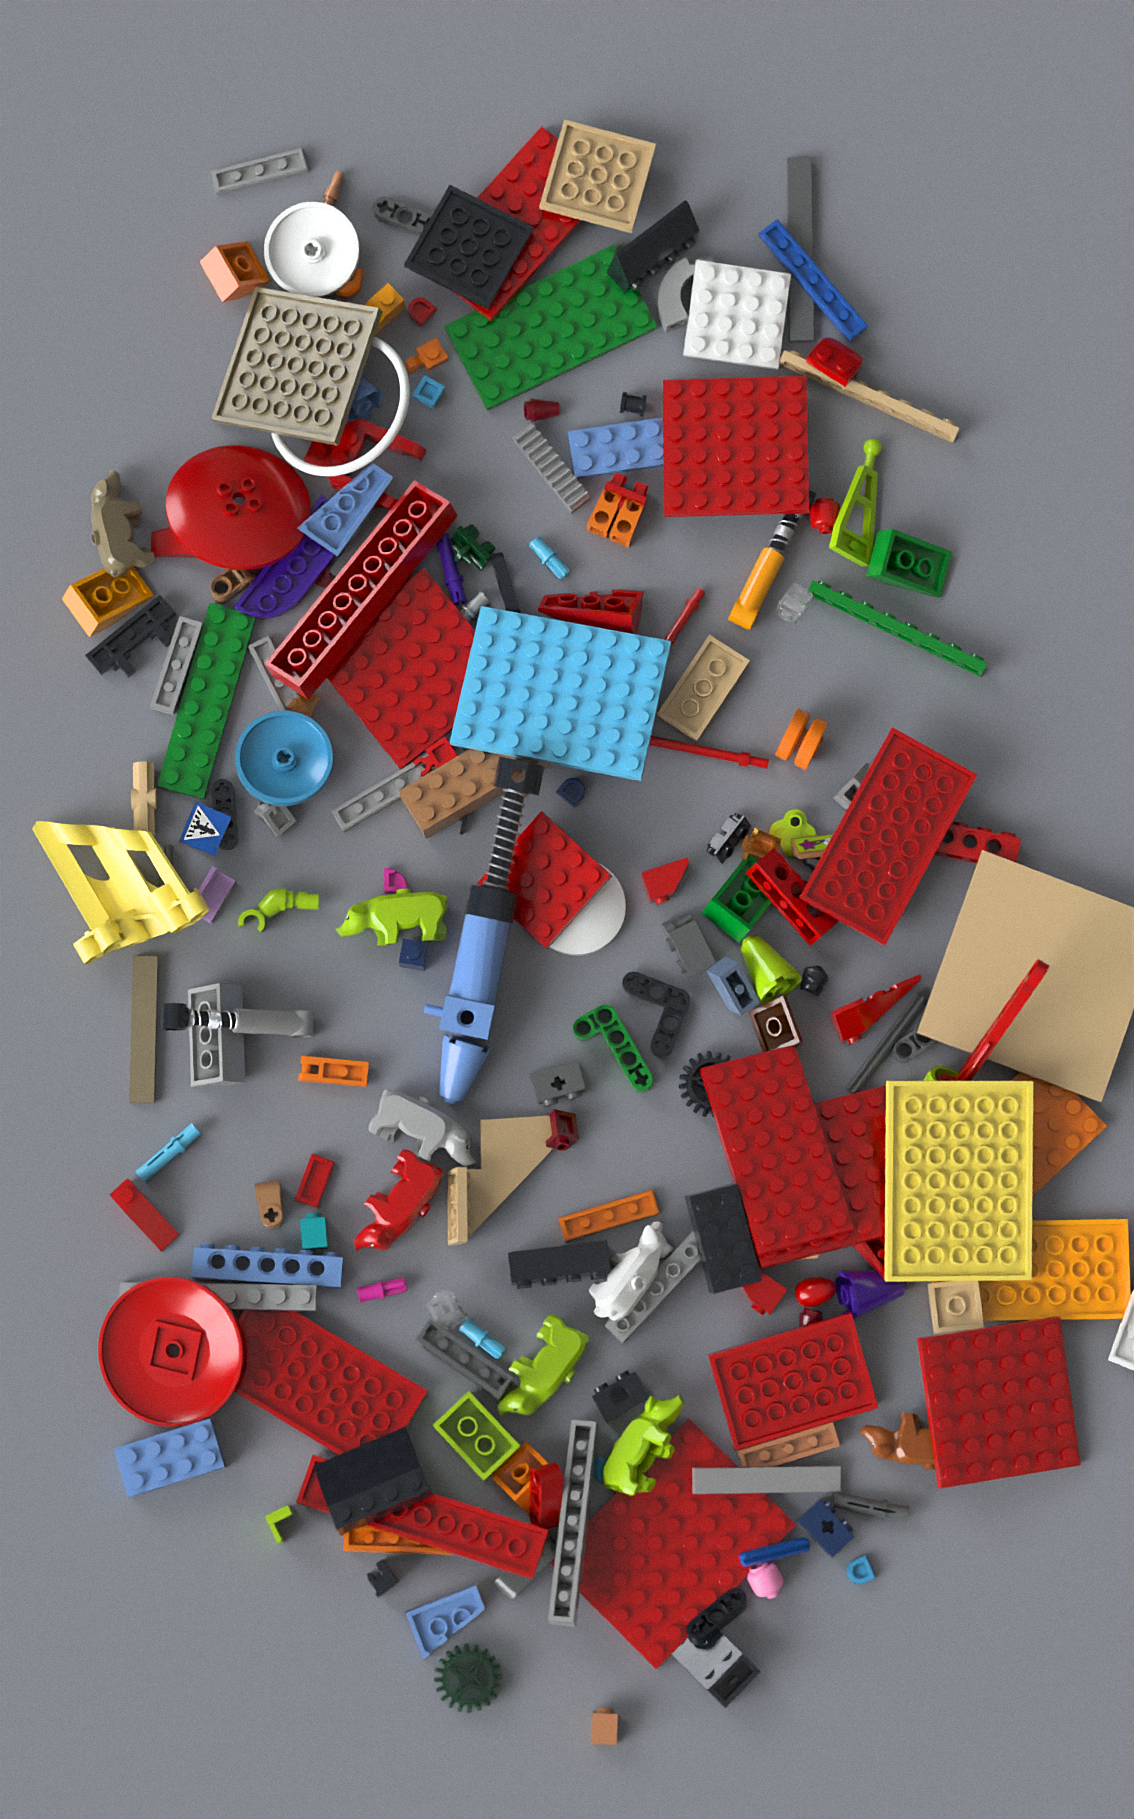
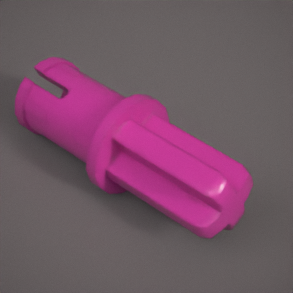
(382, 1289)

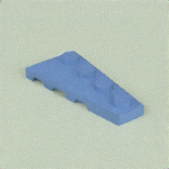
(344, 512)

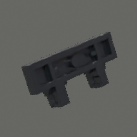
(115, 649)

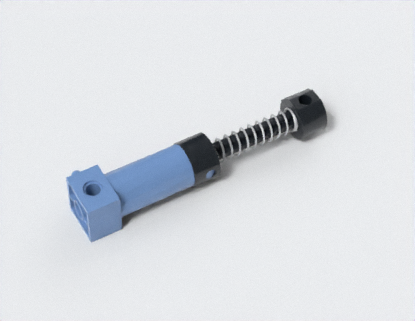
(488, 914)

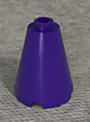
(865, 1291)

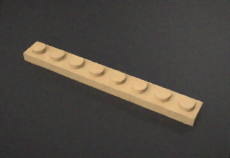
(877, 399)

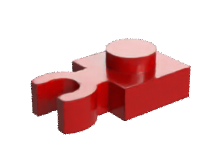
(438, 754)

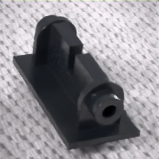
(722, 846)

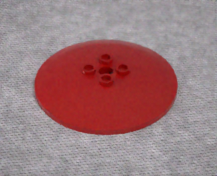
(234, 534)
(138, 1360)

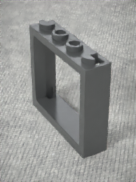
(464, 1359)

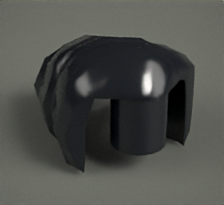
(814, 980)

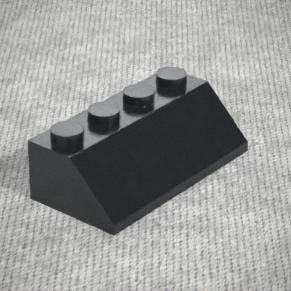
(654, 248)

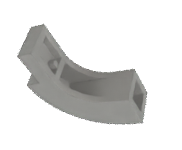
(670, 308)

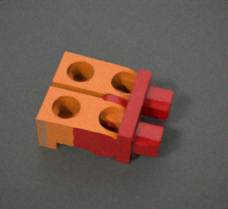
(621, 502)

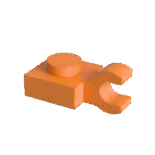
(429, 355)

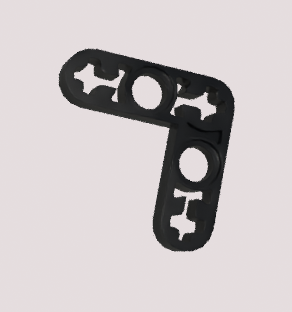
(670, 1009)

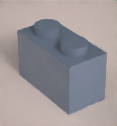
(733, 986)

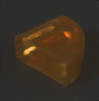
(303, 705)

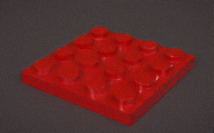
(551, 878)

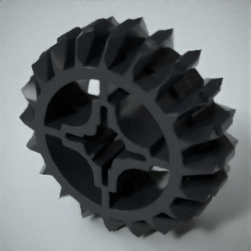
(698, 1081)

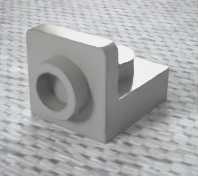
(276, 817)

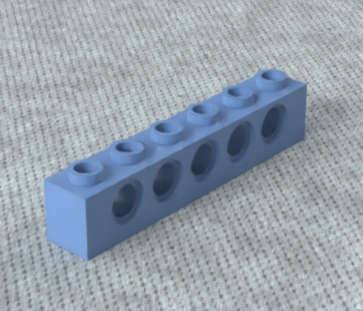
(203, 1268)

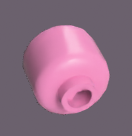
(765, 1579)

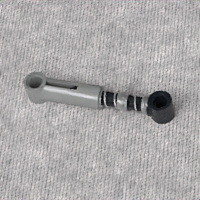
(251, 1021)

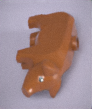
(907, 1445)

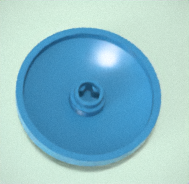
(283, 758)

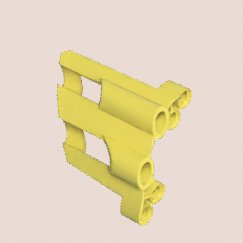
(125, 906)

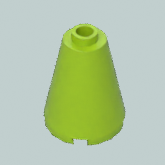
(768, 969)

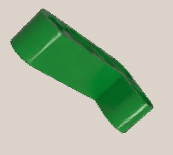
(617, 1050)

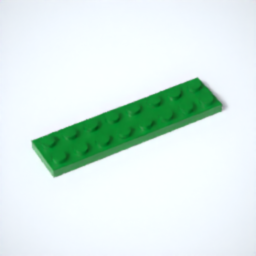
(206, 701)

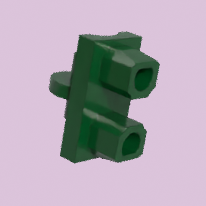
(469, 549)

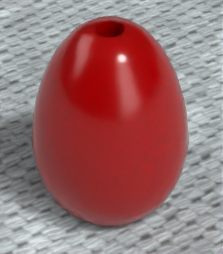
(814, 1291)

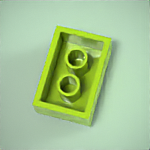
(476, 1435)

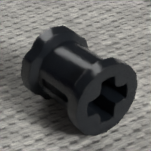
(633, 404)

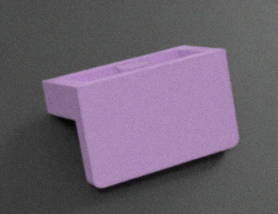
(215, 891)

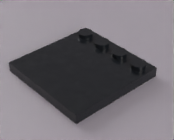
(469, 247)

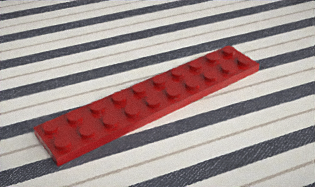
(452, 1528)

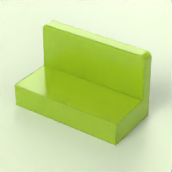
(276, 1517)

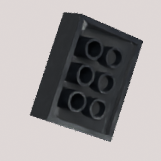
(372, 1481)

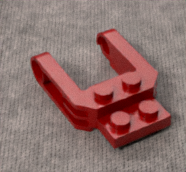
(350, 449)

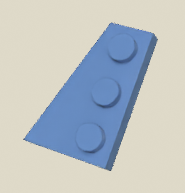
(443, 1617)

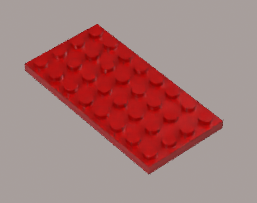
(519, 193)
(887, 836)
(776, 1150)
(321, 1381)

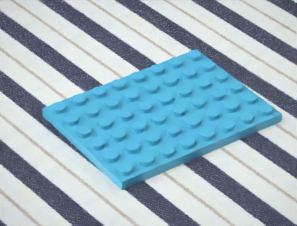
(560, 693)

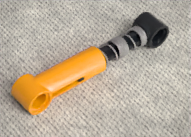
(765, 571)

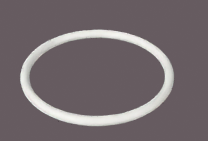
(380, 447)

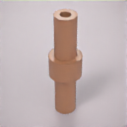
(332, 193)

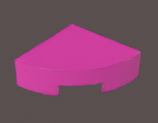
(393, 881)

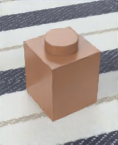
(604, 1727)

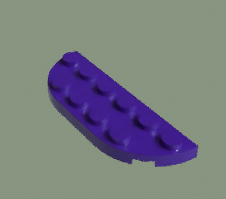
(288, 580)

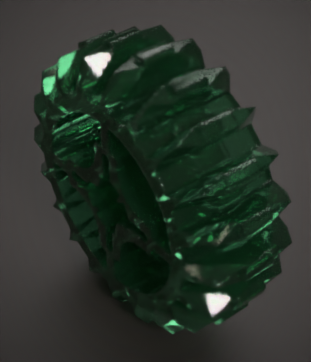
(487, 1690)

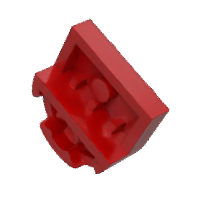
(835, 360)

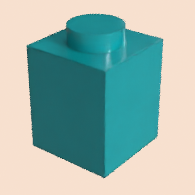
(314, 1232)

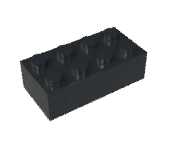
(723, 1238)
(559, 1263)

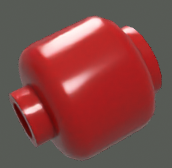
(824, 514)

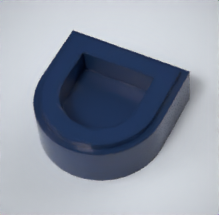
(572, 791)

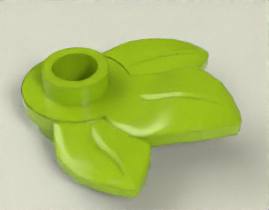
(786, 831)

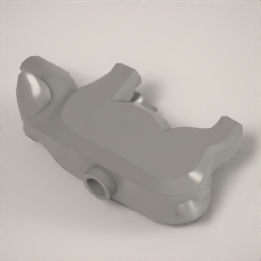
(422, 1122)

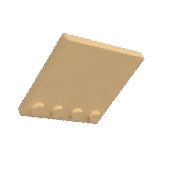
(597, 176)

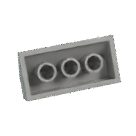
(216, 1054)

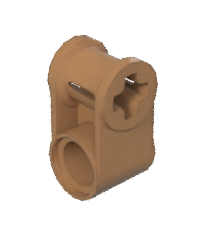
(235, 582)
(270, 1199)

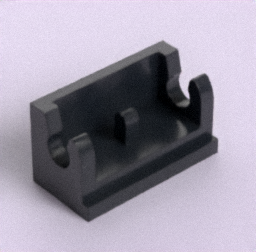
(385, 1581)

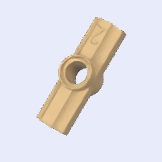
(144, 796)

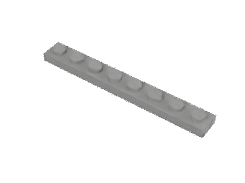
(260, 1296)

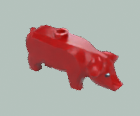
(404, 1203)

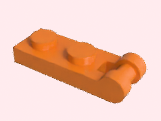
(334, 1071)

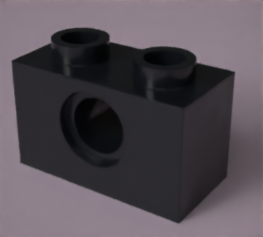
(635, 1395)

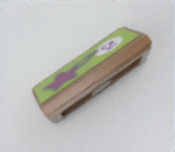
(809, 846)

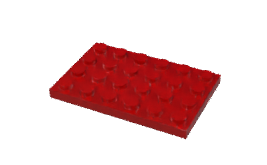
(792, 1381)

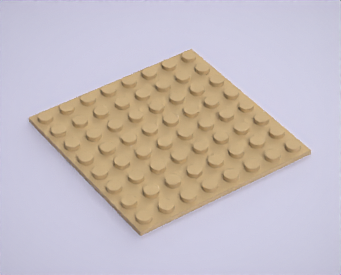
(1082, 1004)

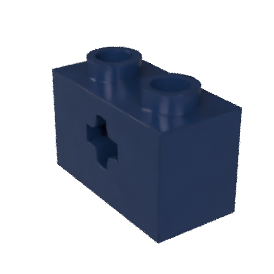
(812, 1523)

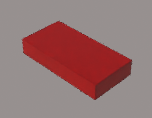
(314, 1181)

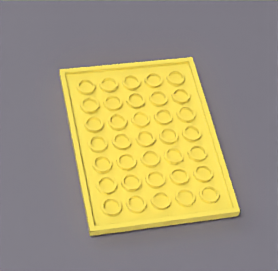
(958, 1180)

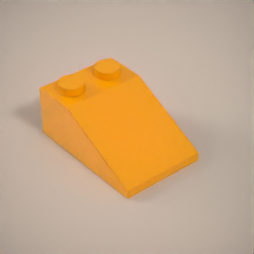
(105, 599)

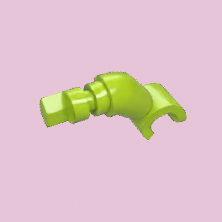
(279, 900)

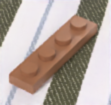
(790, 1447)

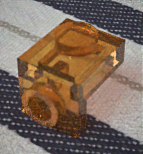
(759, 843)

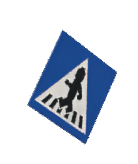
(205, 828)

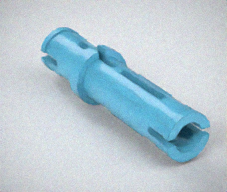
(168, 1152)

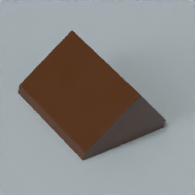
(775, 1025)

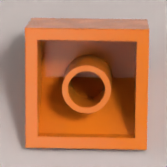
(234, 270)
(514, 1474)

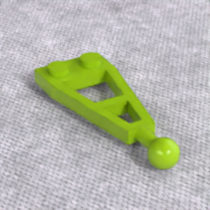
(843, 540)

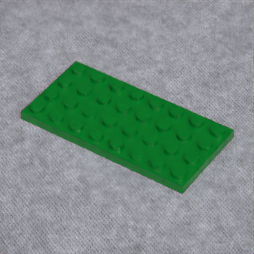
(549, 330)

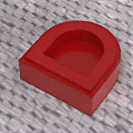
(421, 310)

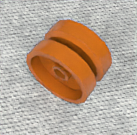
(803, 739)

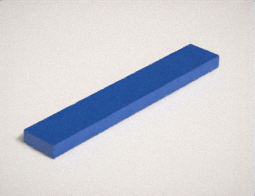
(813, 280)

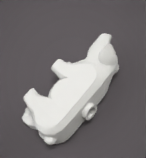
(631, 1275)

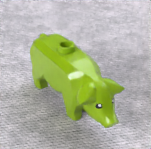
(398, 912)
(548, 1371)
(640, 1445)

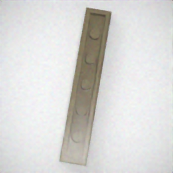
(143, 1029)

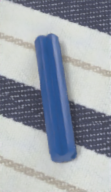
(774, 1551)

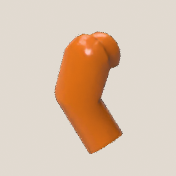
(352, 286)

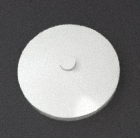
(312, 249)
(595, 923)

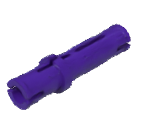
(453, 578)

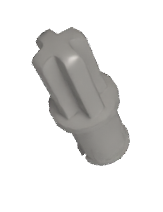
(472, 608)

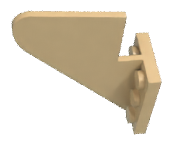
(508, 1155)

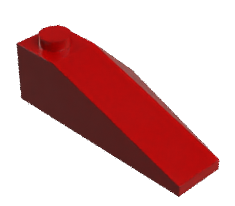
(614, 611)
(859, 1016)

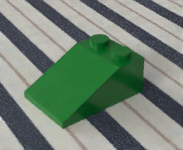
(908, 563)
(737, 902)

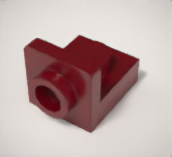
(563, 1130)

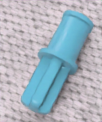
(549, 557)
(482, 1338)

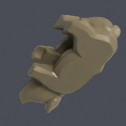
(113, 528)

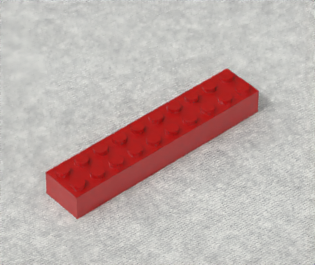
(361, 589)

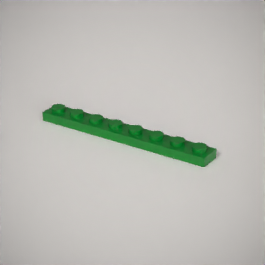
(906, 632)

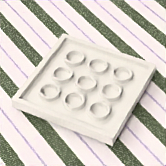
(736, 314)

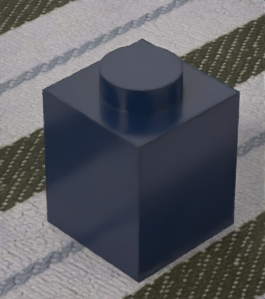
(413, 954)

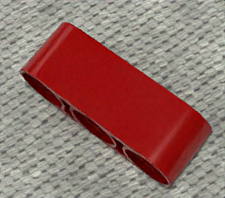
(545, 1495)

